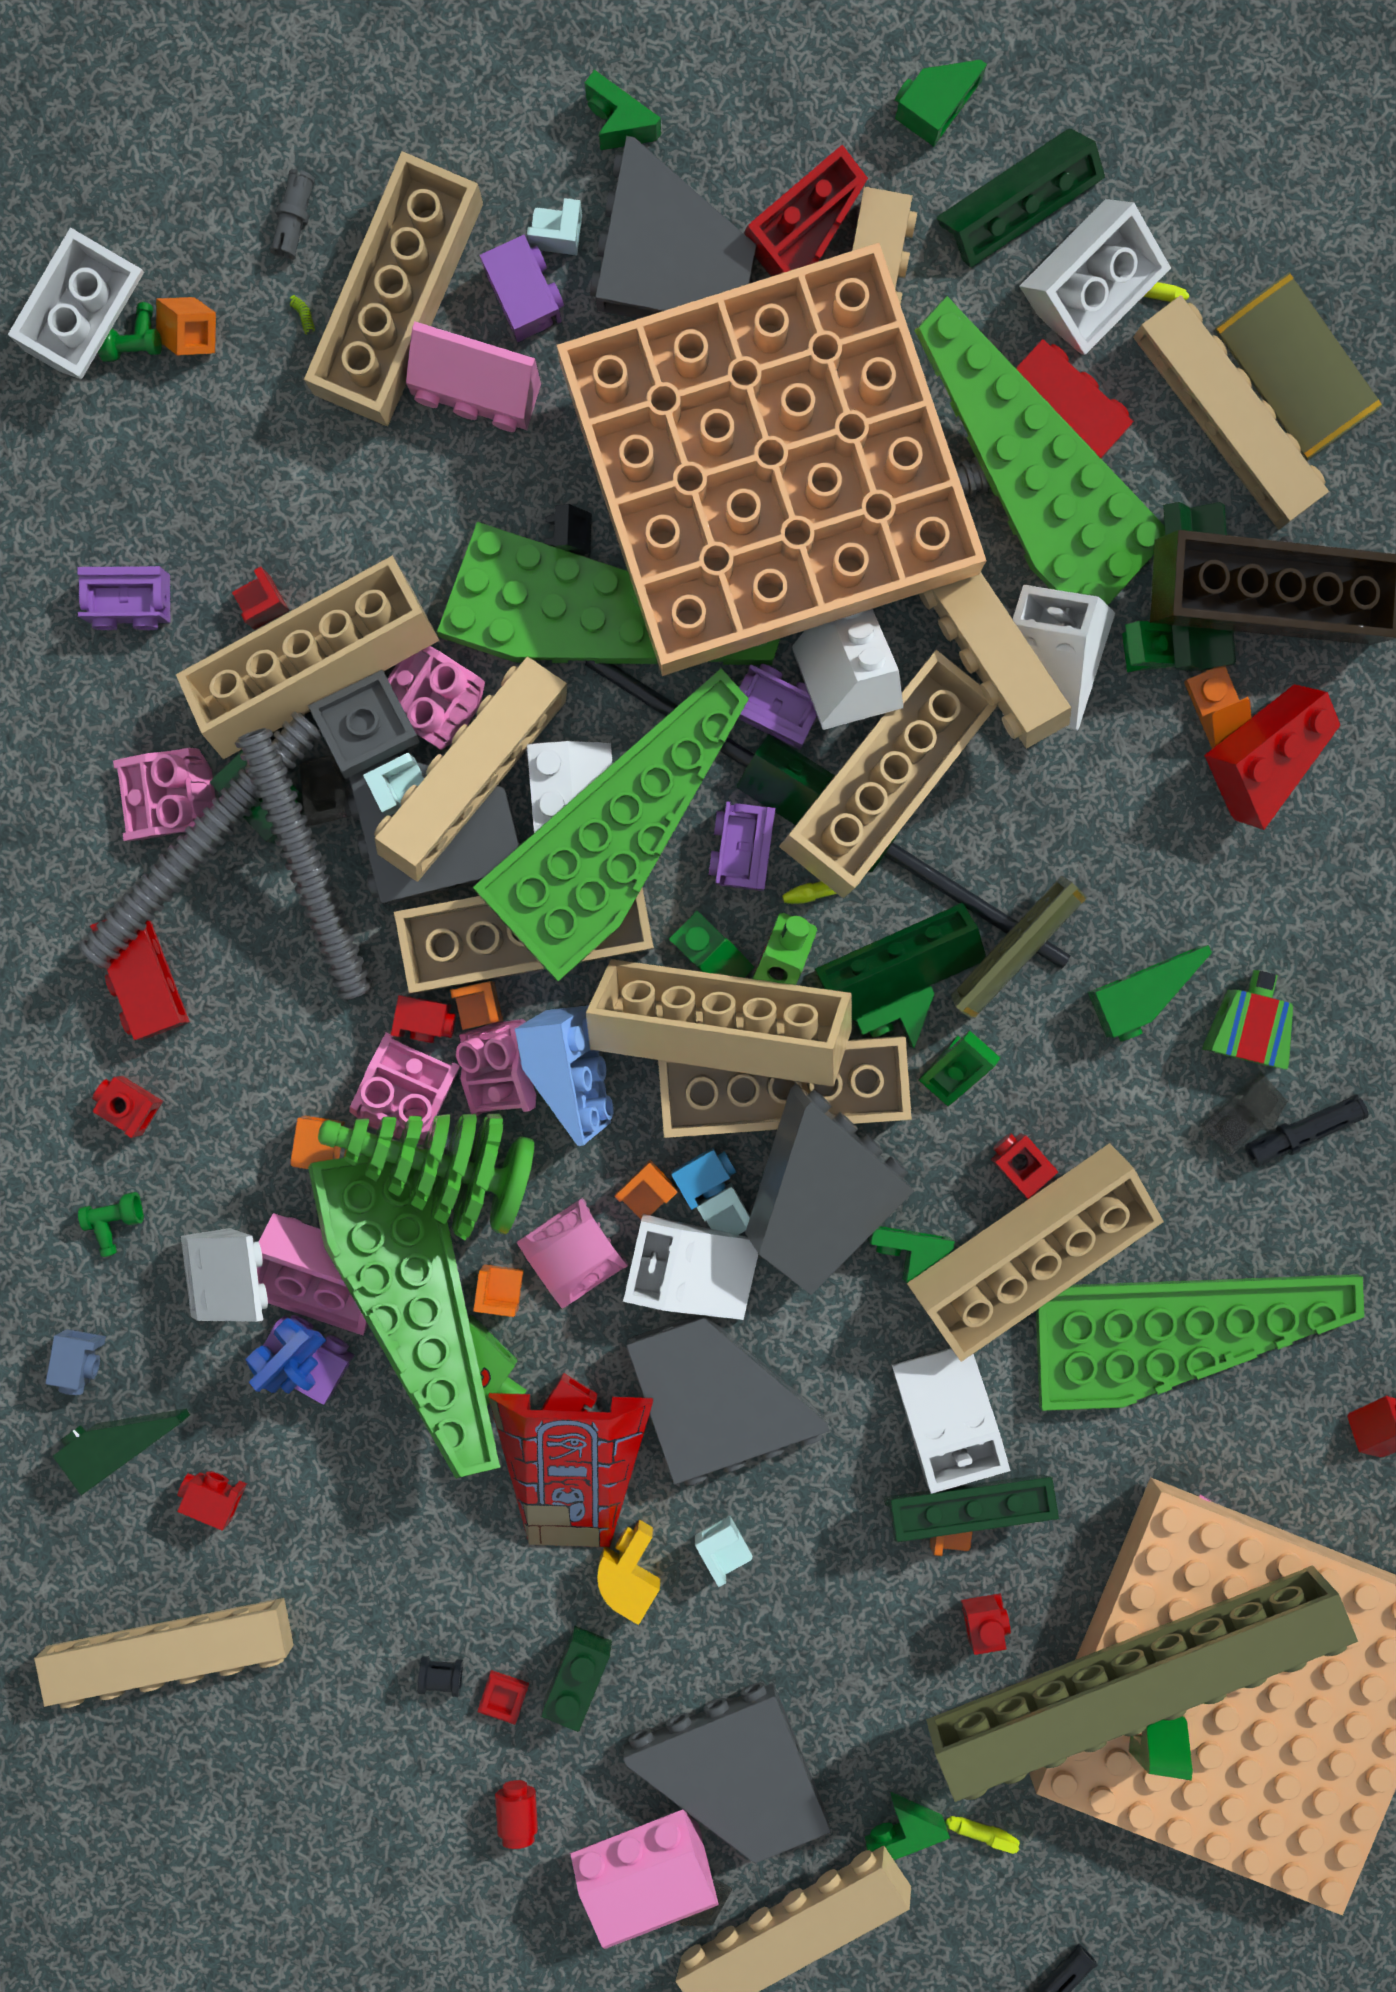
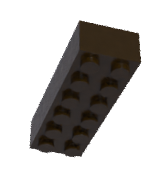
(1273, 588)

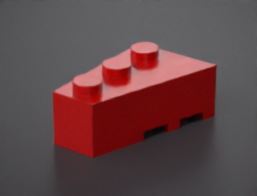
(807, 216)

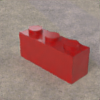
(1075, 397)
(145, 987)

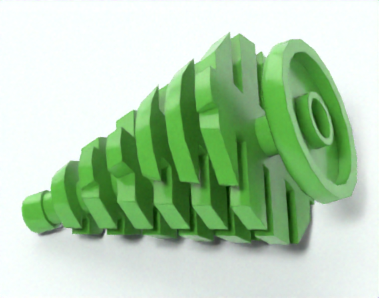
(457, 1173)

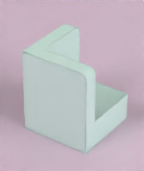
(557, 229)
(392, 781)
(725, 1211)
(722, 1549)

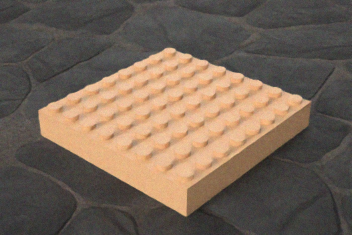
(771, 459)
(1282, 1771)

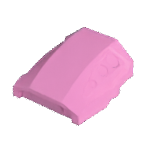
(436, 694)
(163, 792)
(493, 1069)
(408, 1081)
(571, 1253)

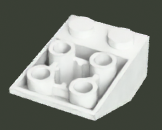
(1067, 637)
(690, 1269)
(224, 1276)
(950, 1420)

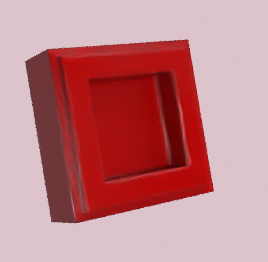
(503, 1697)

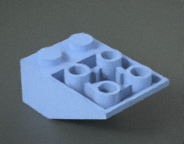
(566, 1071)

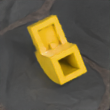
(622, 1582)

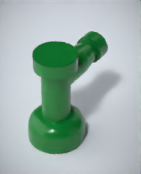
(143, 339)
(98, 1219)

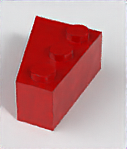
(1272, 753)

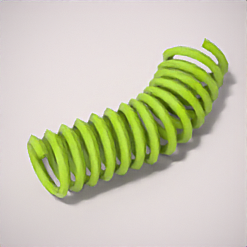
(302, 313)

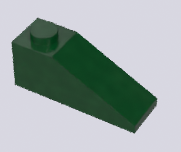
(109, 1445)

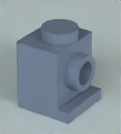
(73, 1360)

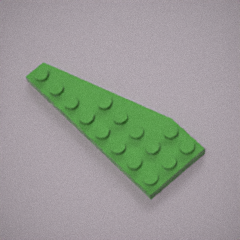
(552, 605)

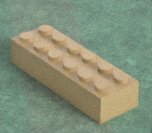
(393, 283)
(307, 656)
(888, 775)
(470, 944)
(720, 1022)
(709, 1101)
(1036, 1251)

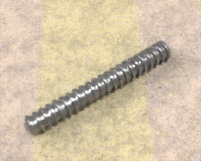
(304, 863)

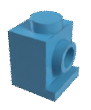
(703, 1176)

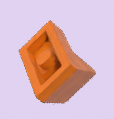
(1217, 704)

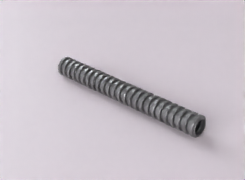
(190, 851)

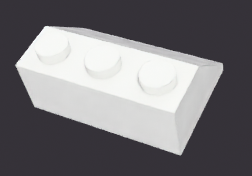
(1096, 274)
(75, 304)
(848, 670)
(561, 772)

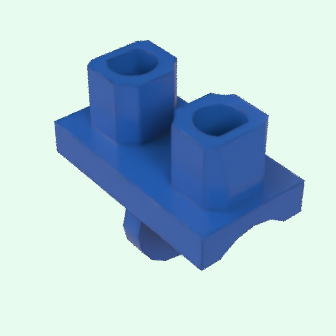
(291, 1364)

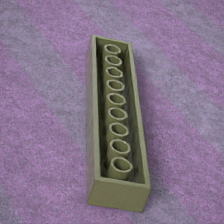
(1139, 1682)

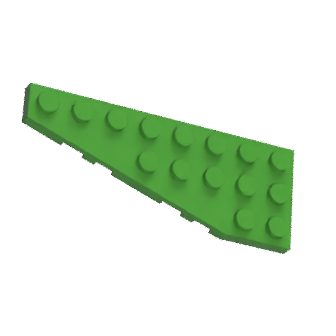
(1061, 499)
(592, 858)
(412, 1298)
(1143, 1338)

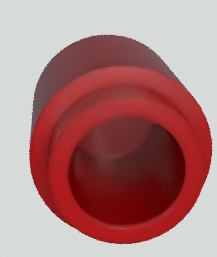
(516, 1814)

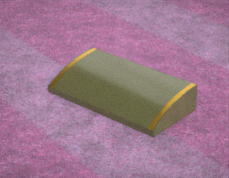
(1298, 366)
(1017, 947)

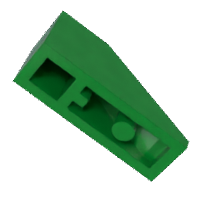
(1141, 996)

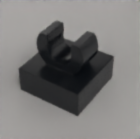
(571, 529)

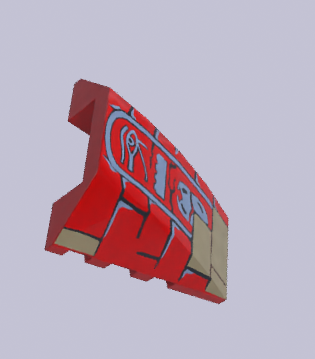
(570, 1466)

